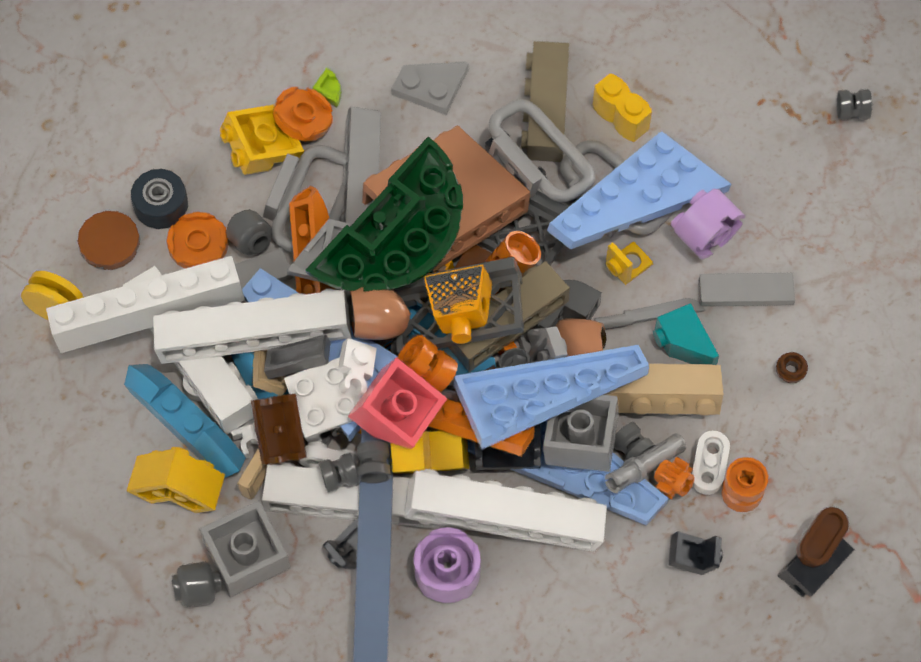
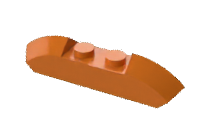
(307, 217)

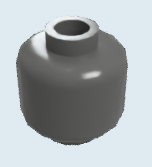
(249, 232)
(196, 584)

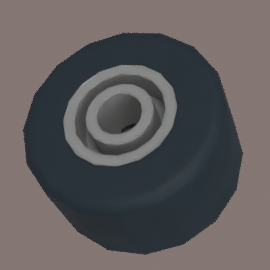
(159, 198)

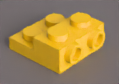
(257, 139)

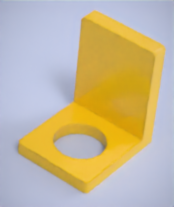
(621, 266)

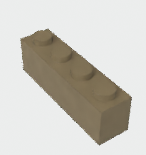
(548, 92)
(541, 295)

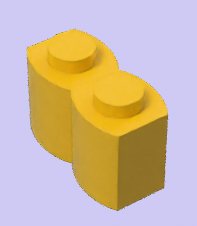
(619, 106)

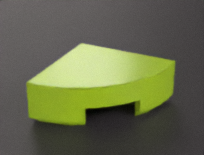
(329, 87)

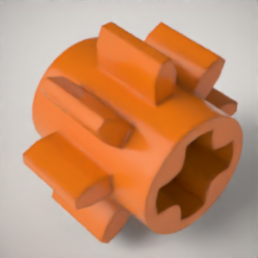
(674, 477)

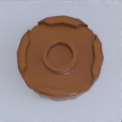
(108, 240)

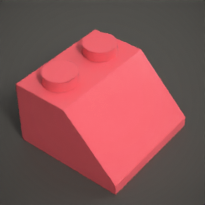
(397, 405)

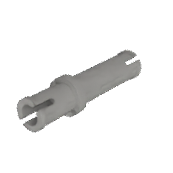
(637, 468)

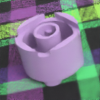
(708, 222)
(442, 583)

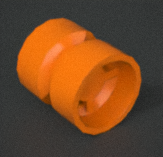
(521, 247)
(429, 362)
(744, 484)

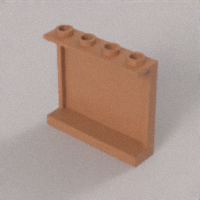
(489, 191)

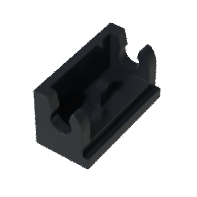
(498, 459)
(808, 579)

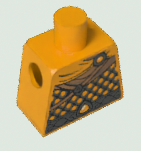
(460, 300)

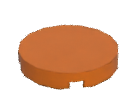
(303, 114)
(197, 239)

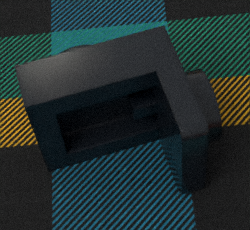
(344, 548)
(695, 553)

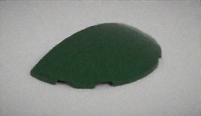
(400, 231)

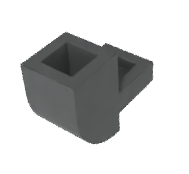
(582, 304)

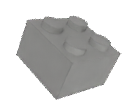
(583, 435)
(245, 548)

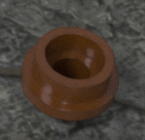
(795, 360)

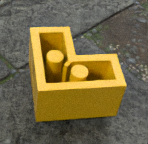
(432, 451)
(176, 478)

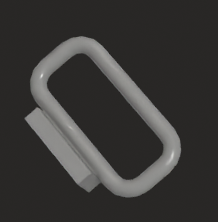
(615, 160)
(521, 167)
(289, 184)

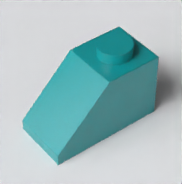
(685, 337)

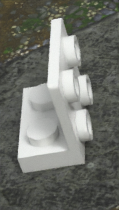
(320, 400)

